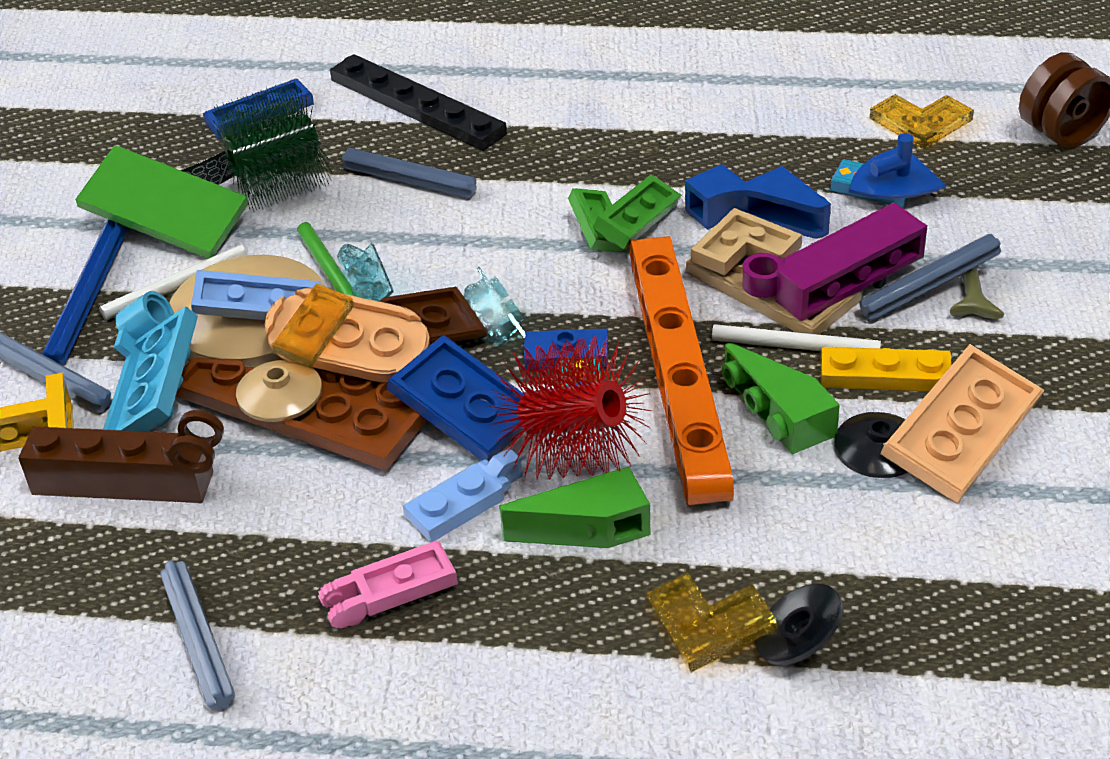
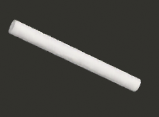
(167, 284)
(786, 339)

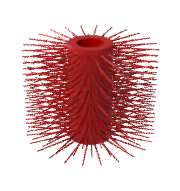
(571, 408)

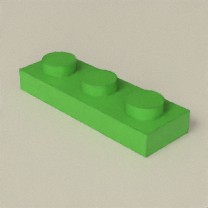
(636, 211)

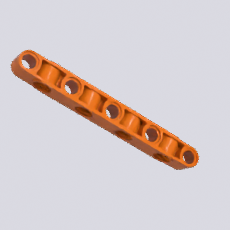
(681, 374)

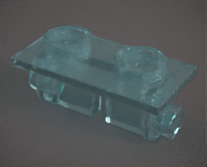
(365, 272)
(498, 317)

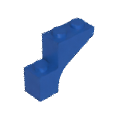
(772, 197)

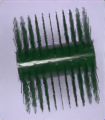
(271, 145)

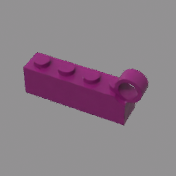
(838, 263)

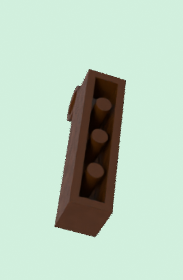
(122, 462)

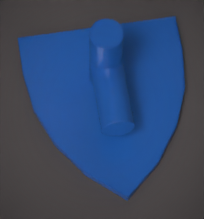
(895, 174)

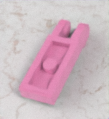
(387, 584)

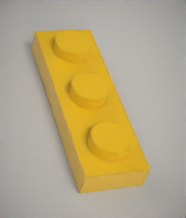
(882, 368)

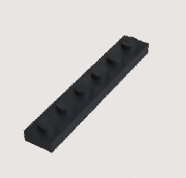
(419, 102)

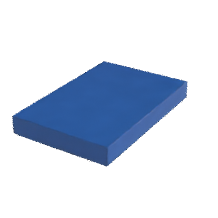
(455, 396)

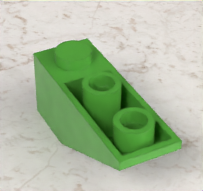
(786, 400)
(582, 514)

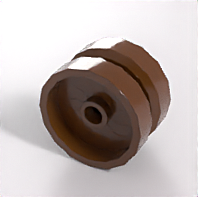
(1066, 100)

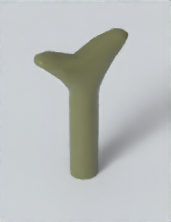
(975, 301)

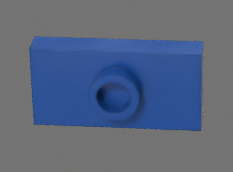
(558, 337)

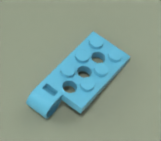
(155, 354)

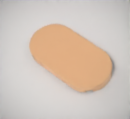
(369, 344)

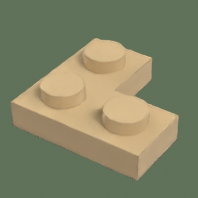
(742, 235)

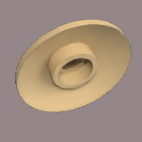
(278, 391)

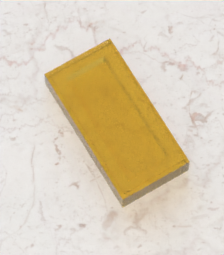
(313, 325)

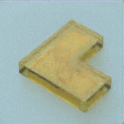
(923, 124)
(705, 631)

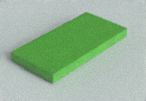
(162, 202)

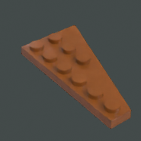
(349, 419)

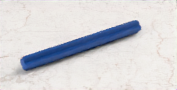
(84, 292)

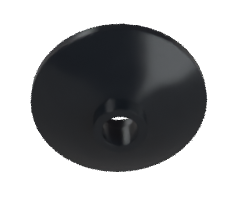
(862, 440)
(804, 623)

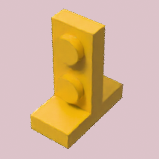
(52, 411)

